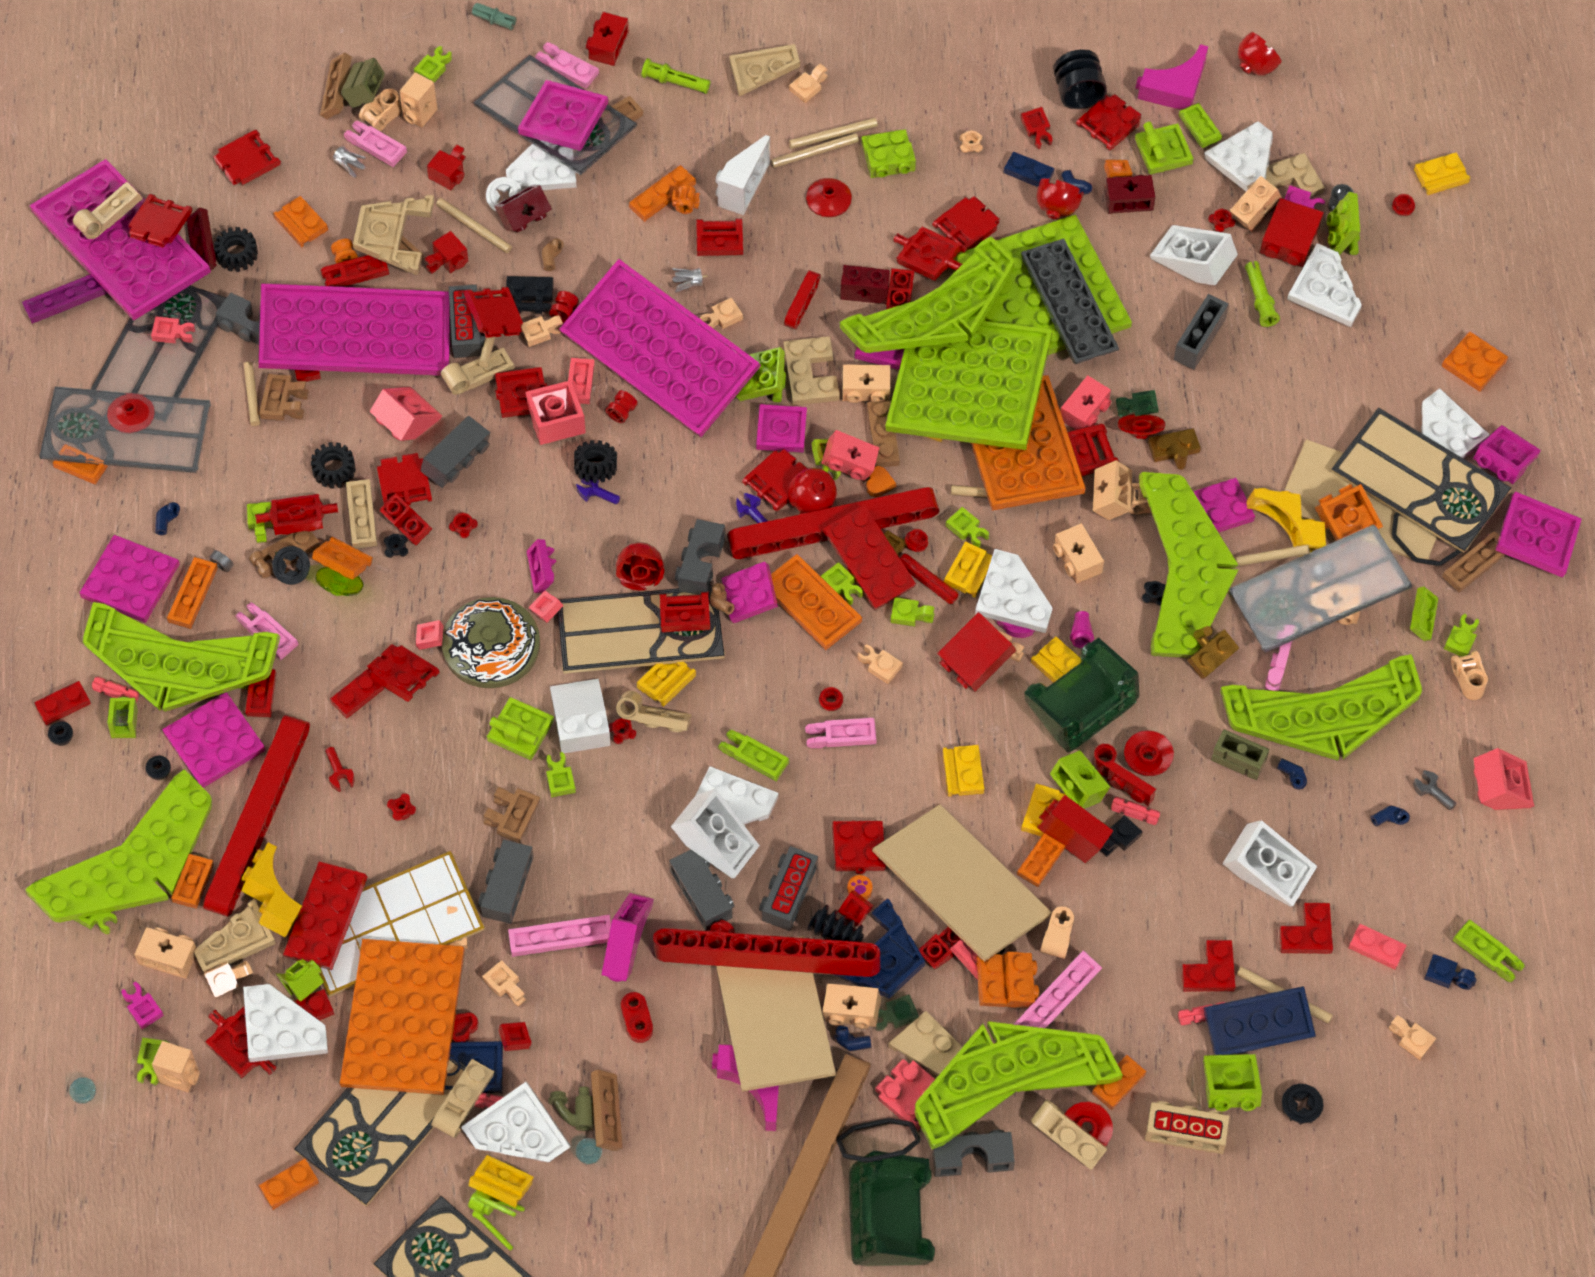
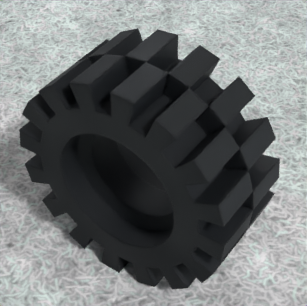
(236, 238)
(597, 452)
(333, 453)

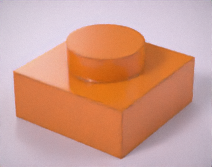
(1117, 168)

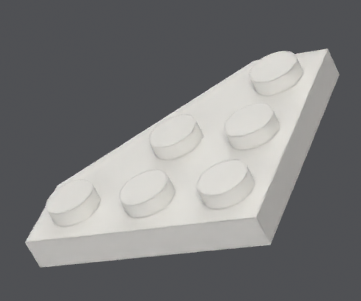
(1244, 155)
(541, 169)
(1326, 287)
(1450, 425)
(1013, 594)
(745, 798)
(279, 1026)
(517, 1127)

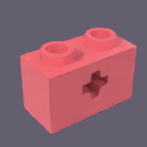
(1086, 404)
(850, 455)

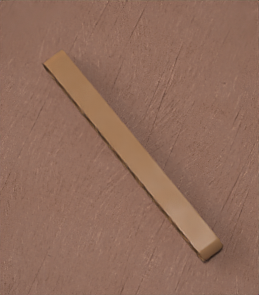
(808, 1168)

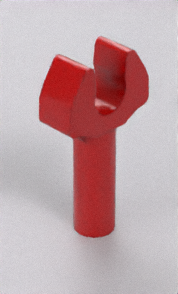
(339, 771)

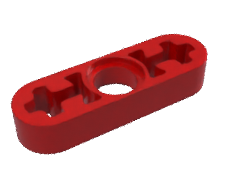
(802, 299)

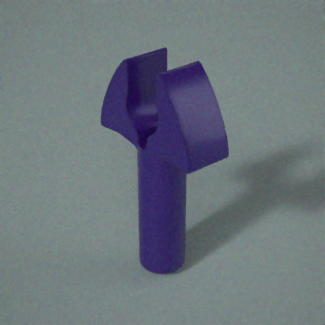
(595, 490)
(743, 510)

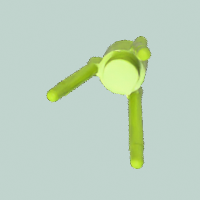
(485, 1204)

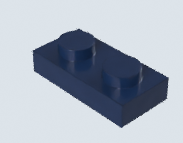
(1027, 169)

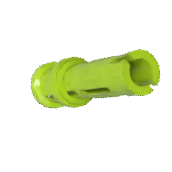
(666, 74)
(1264, 302)

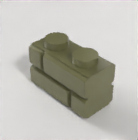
(363, 82)
(1240, 754)

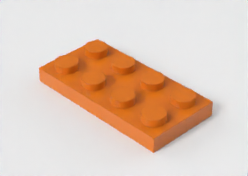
(813, 602)

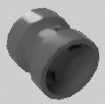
(1337, 194)

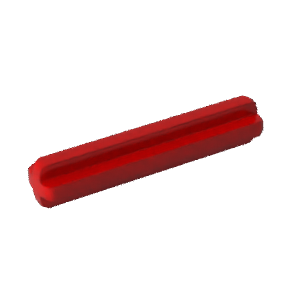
(929, 579)

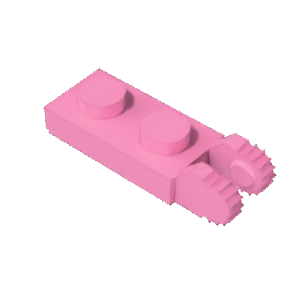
(568, 65)
(376, 143)
(265, 623)
(1278, 663)
(842, 733)

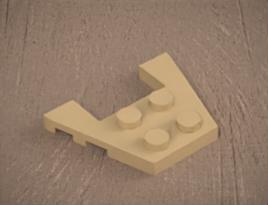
(382, 228)

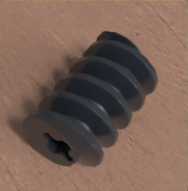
(834, 928)

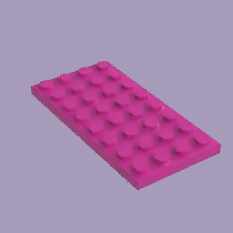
(128, 269)
(353, 329)
(660, 348)

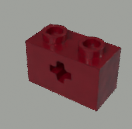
(1129, 194)
(511, 208)
(864, 284)

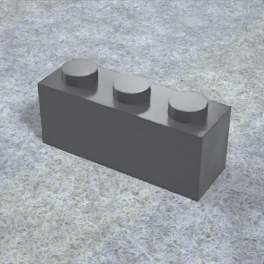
(1201, 331)
(455, 452)
(506, 881)
(701, 888)

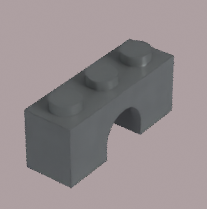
(235, 317)
(704, 540)
(994, 1148)

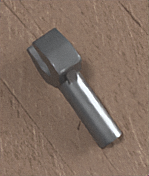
(1432, 789)

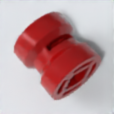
(565, 304)
(621, 407)

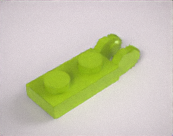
(755, 755)
(1488, 950)

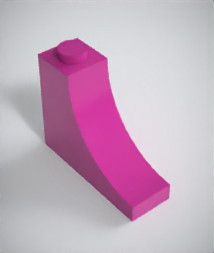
(1173, 86)
(625, 936)
(766, 1097)

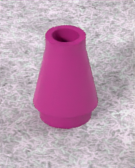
(1081, 630)

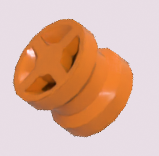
(343, 250)

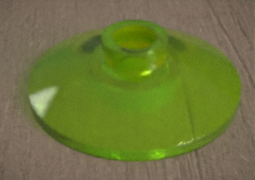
(337, 583)

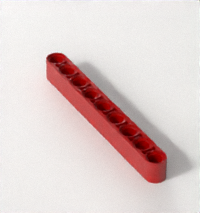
(808, 527)
(256, 815)
(767, 952)

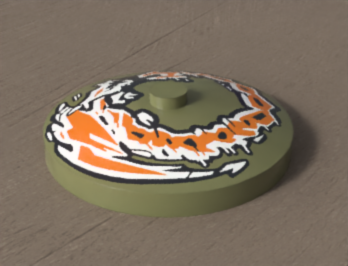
(490, 642)

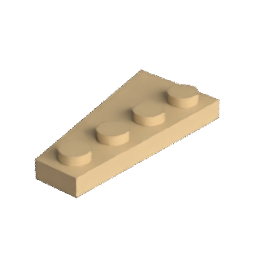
(926, 1044)

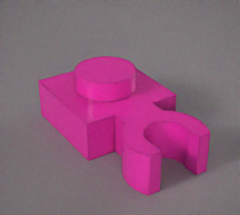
(1302, 197)
(142, 1009)

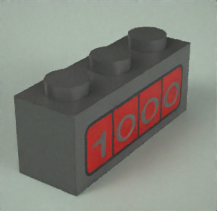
(464, 331)
(788, 888)

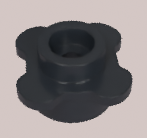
(391, 541)
(1150, 587)

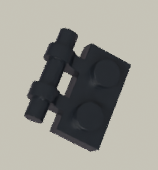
(531, 289)

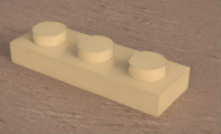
(361, 513)

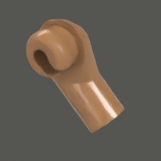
(550, 252)
(719, 599)

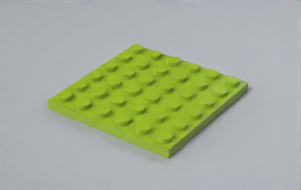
(1019, 299)
(973, 388)

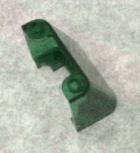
(1085, 696)
(888, 1211)

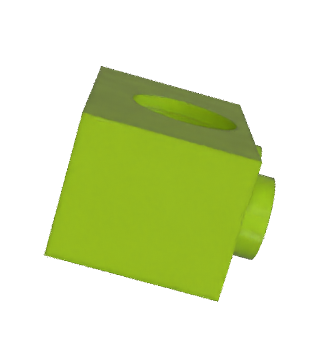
(1079, 779)

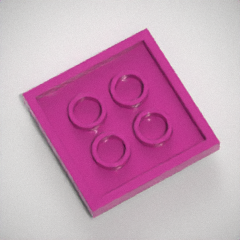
(563, 115)
(1538, 534)
(129, 578)
(213, 740)

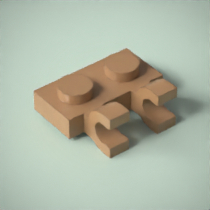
(276, 398)
(517, 816)

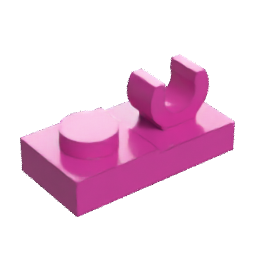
(540, 565)

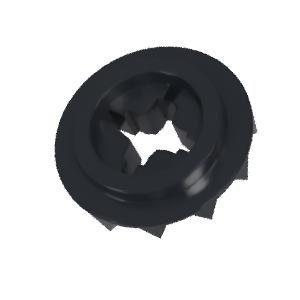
(301, 564)
(1299, 1093)

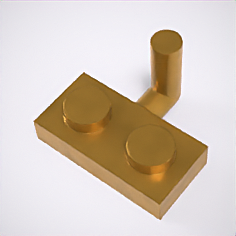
(1174, 445)
(1212, 651)

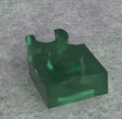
(1140, 403)
(899, 1012)

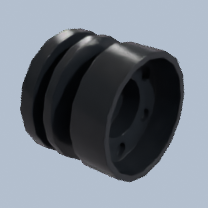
(1080, 79)

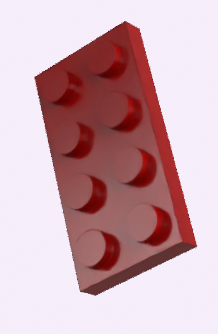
(869, 557)
(325, 915)

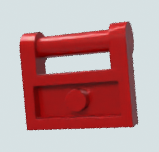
(719, 242)
(1085, 449)
(687, 617)

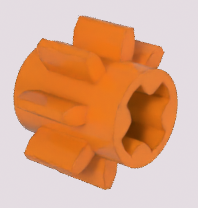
(685, 199)

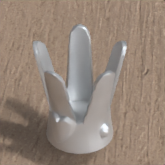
(343, 156)
(689, 277)

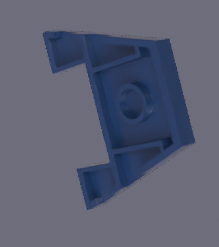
(898, 955)

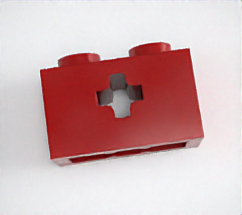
(607, 38)

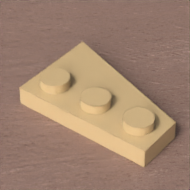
(762, 66)
(236, 940)

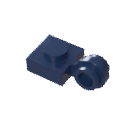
(1442, 972)

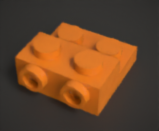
(1347, 512)
(1007, 980)

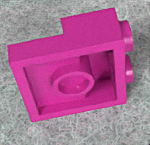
(1506, 454)

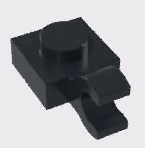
(1123, 835)

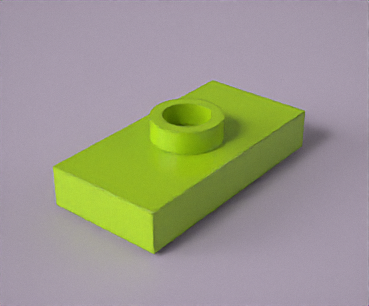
(1200, 125)
(1424, 613)

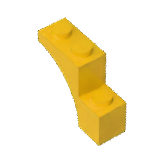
(1286, 510)
(260, 883)

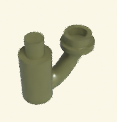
(584, 1116)

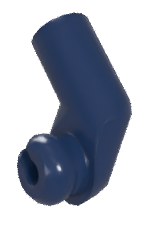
(1083, 185)
(164, 516)
(1295, 772)
(1391, 814)
(850, 1042)

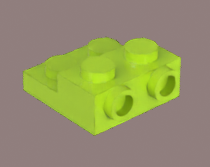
(888, 153)
(1232, 1082)

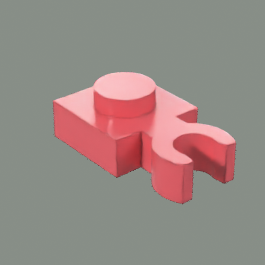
(169, 329)

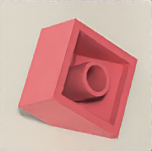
(404, 412)
(555, 412)
(1503, 781)

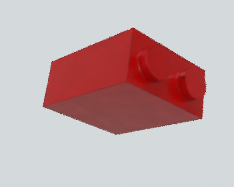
(1291, 232)
(976, 652)
(1074, 828)

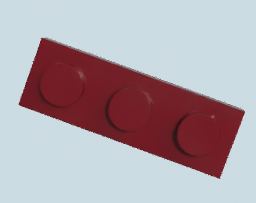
(201, 237)

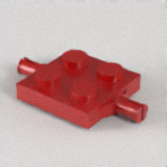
(928, 253)
(296, 514)
(231, 1043)

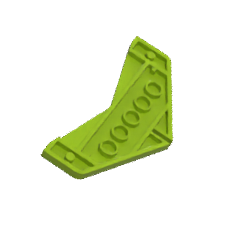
(944, 313)
(1193, 553)
(186, 669)
(1315, 720)
(129, 872)
(1018, 1061)

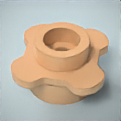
(971, 136)

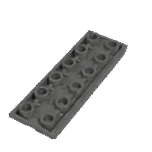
(1069, 301)

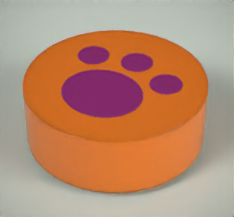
(861, 885)

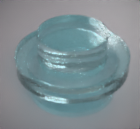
(82, 1090)
(588, 1152)

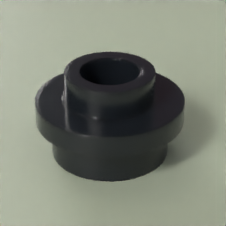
(62, 739)
(161, 773)

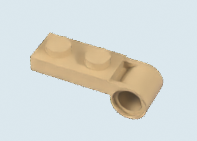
(107, 213)
(472, 375)
(652, 716)
(462, 1098)
(1068, 1134)

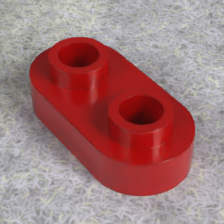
(637, 1015)

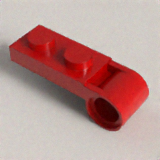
(1120, 777)

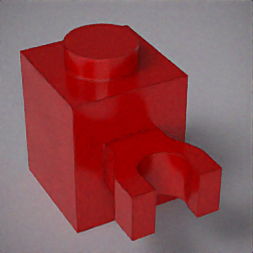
(446, 168)
(447, 252)

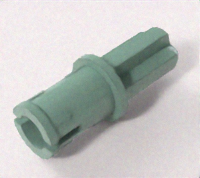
(494, 16)

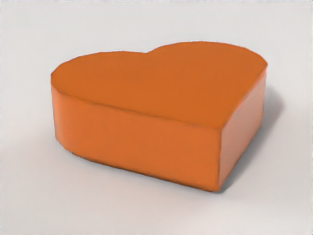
(880, 482)

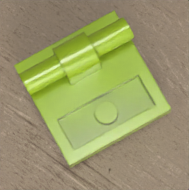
(1163, 148)
(1344, 225)
(768, 378)
(520, 728)

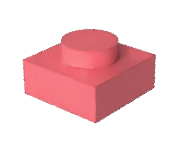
(545, 606)
(429, 635)

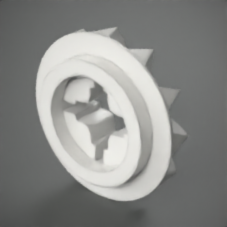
(502, 184)

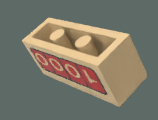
(1187, 1127)

